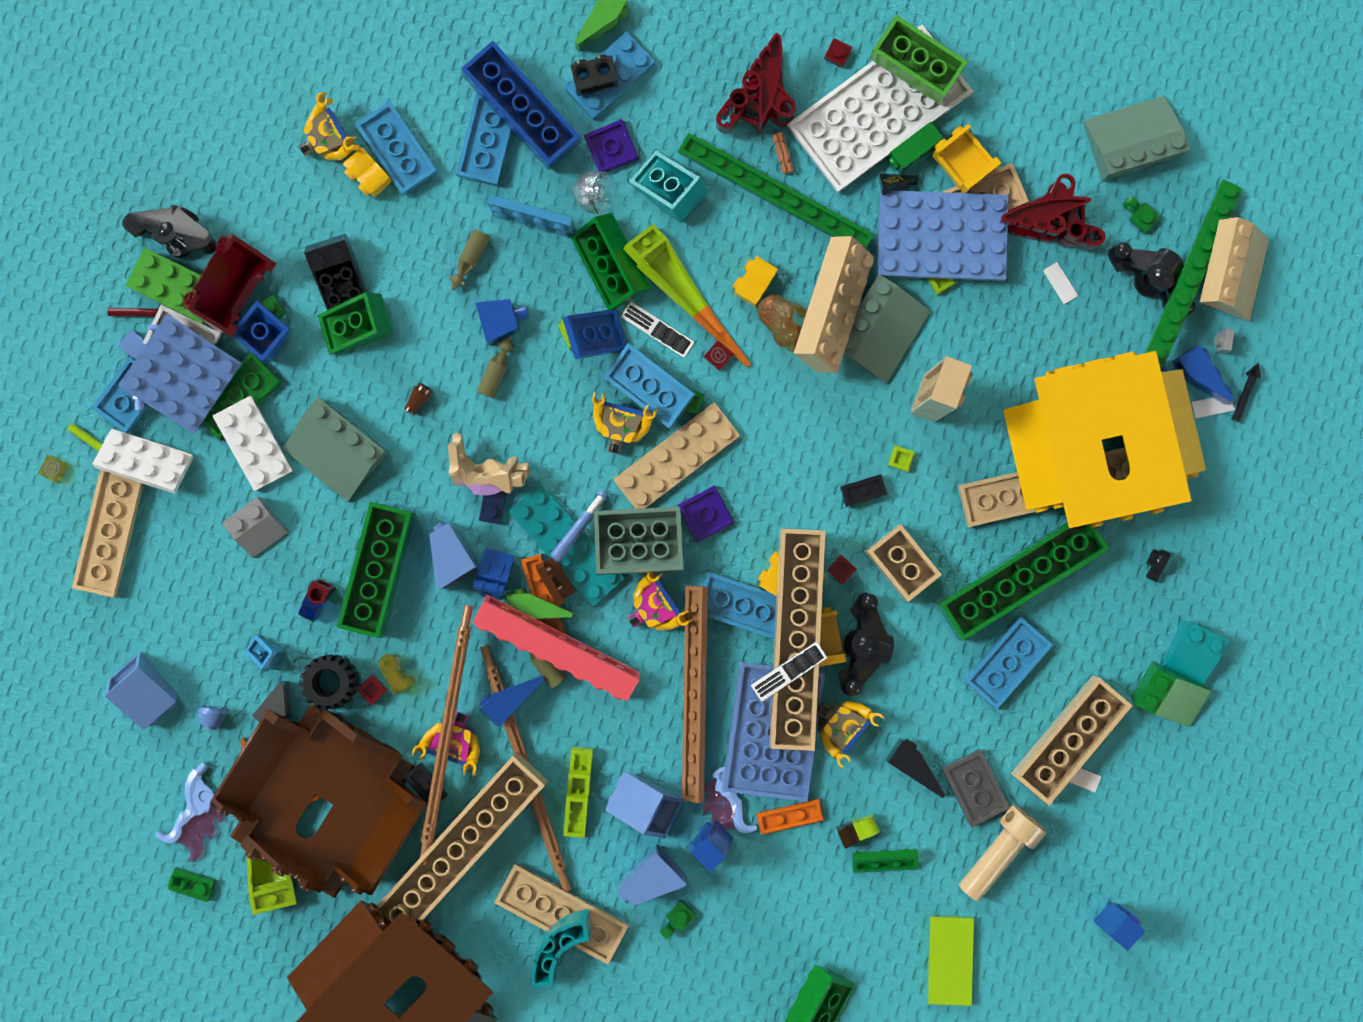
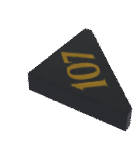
(896, 182)

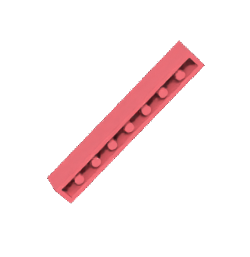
(556, 648)

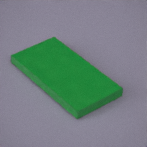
(251, 379)

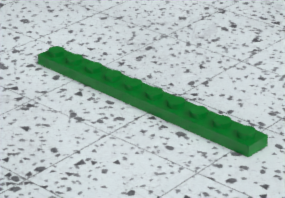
(771, 190)
(1192, 273)

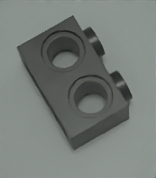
(595, 81)

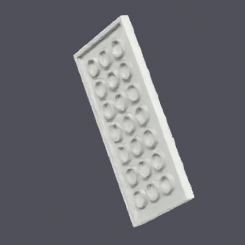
(867, 120)

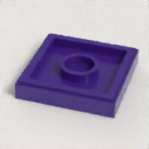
(611, 146)
(705, 514)

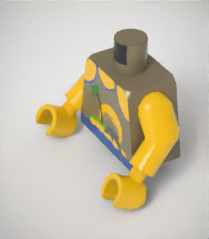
(326, 133)
(620, 423)
(843, 726)

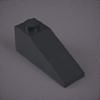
(911, 762)

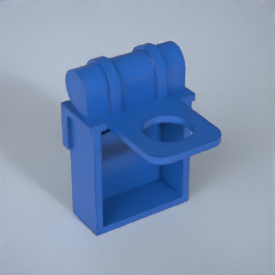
(493, 573)

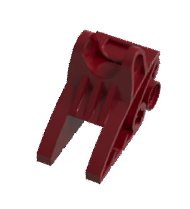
(767, 83)
(1054, 206)

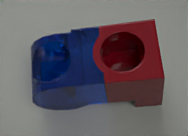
(315, 599)

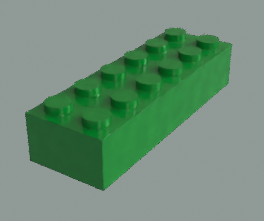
(376, 570)

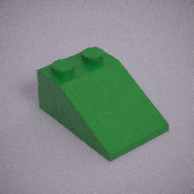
(355, 323)
(1170, 694)

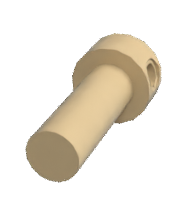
(1018, 831)

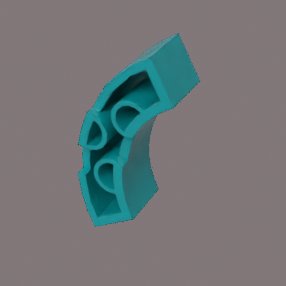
(560, 937)

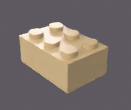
(903, 563)

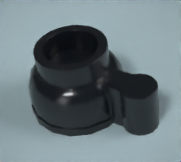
(1157, 561)

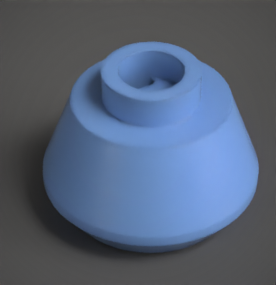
(211, 716)

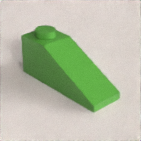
(602, 19)
(536, 606)

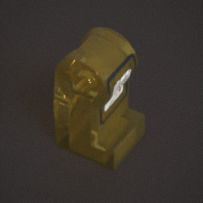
(393, 673)

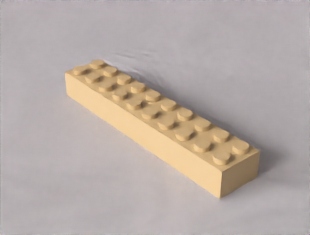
(795, 630)
(464, 840)

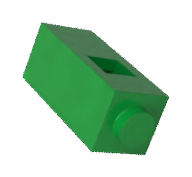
(914, 148)

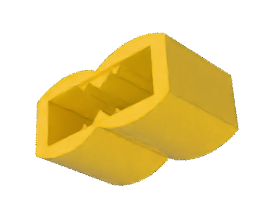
(367, 173)
(755, 281)

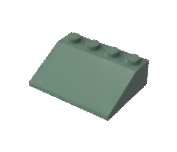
(1135, 138)
(884, 328)
(334, 449)
(638, 540)

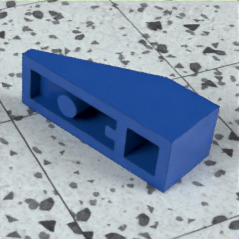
(503, 703)

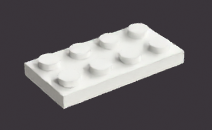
(253, 443)
(143, 461)

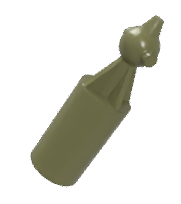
(469, 257)
(495, 370)
(547, 670)

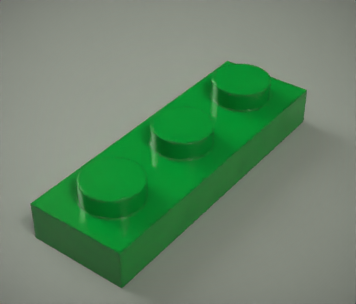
(884, 860)

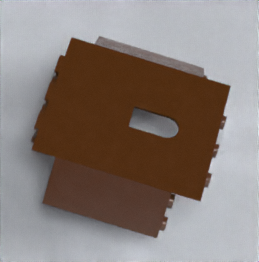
(341, 764)
(370, 959)

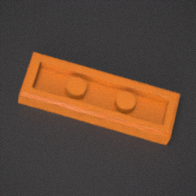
(789, 816)

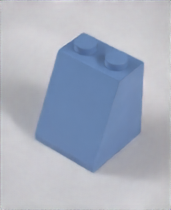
(450, 555)
(140, 692)
(644, 805)
(651, 878)

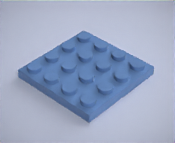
(180, 374)

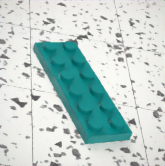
(547, 525)

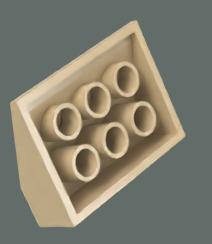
(1235, 267)

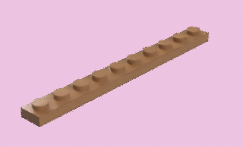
(694, 694)

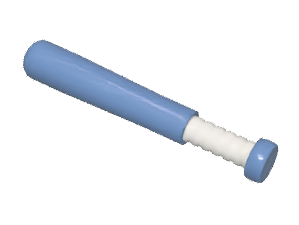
(573, 534)

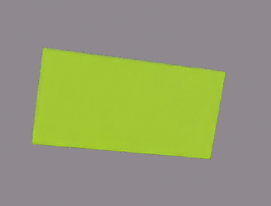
(950, 960)

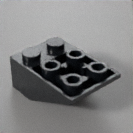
(335, 270)

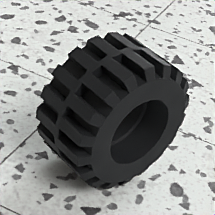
(312, 687)

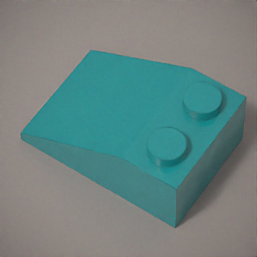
(669, 186)
(1194, 651)

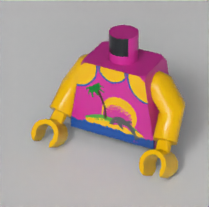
(655, 606)
(463, 746)

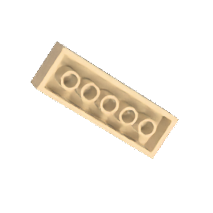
(834, 304)
(942, 389)
(1071, 739)

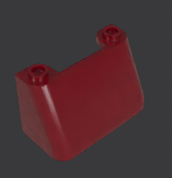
(227, 284)

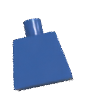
(500, 319)

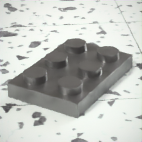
(975, 788)

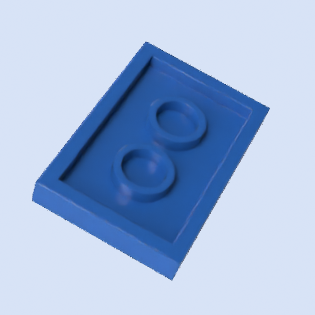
(595, 333)

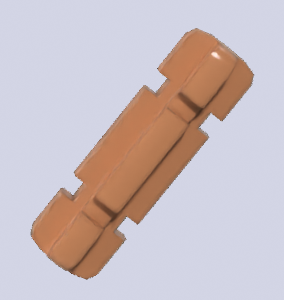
(782, 153)

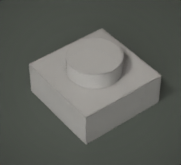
(1224, 341)

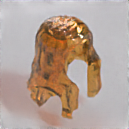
(777, 316)

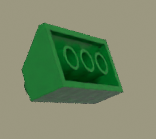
(610, 267)
(821, 997)

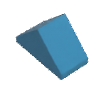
(263, 653)

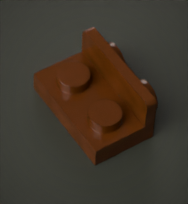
(555, 580)

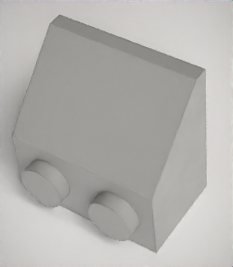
(255, 526)

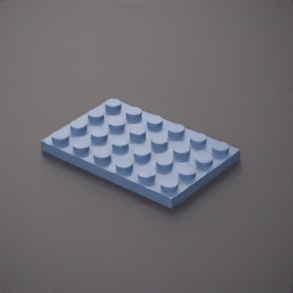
(942, 235)
(750, 761)

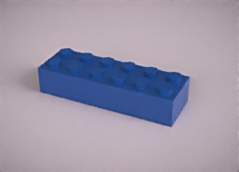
(520, 105)

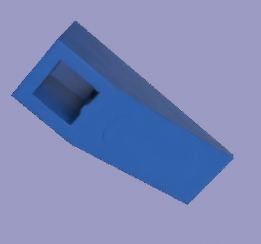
(1202, 374)

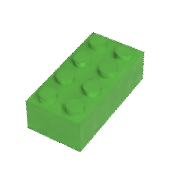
(918, 59)
(163, 281)

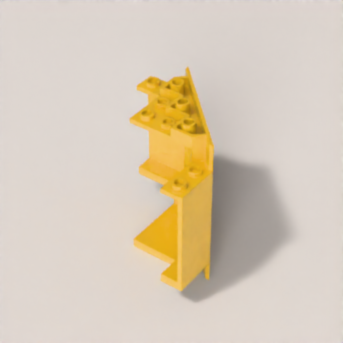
(1078, 406)

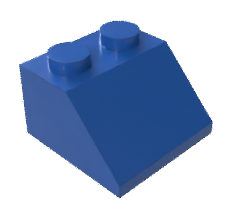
(262, 332)

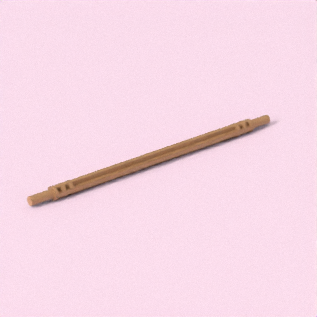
(446, 732)
(537, 803)

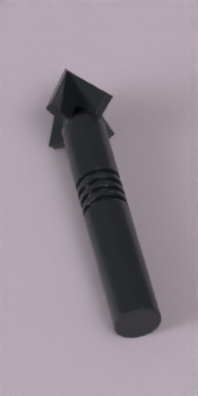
(1252, 374)

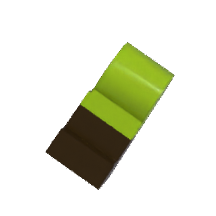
(857, 830)

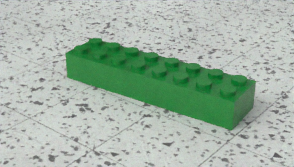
(1020, 578)

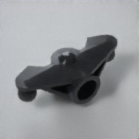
(173, 227)
(1152, 270)
(867, 645)

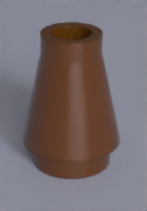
(418, 398)

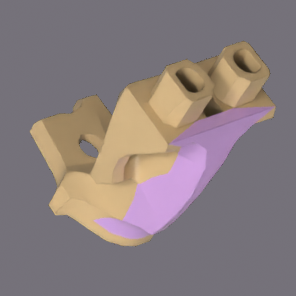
(489, 476)

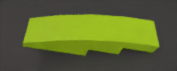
(578, 792)

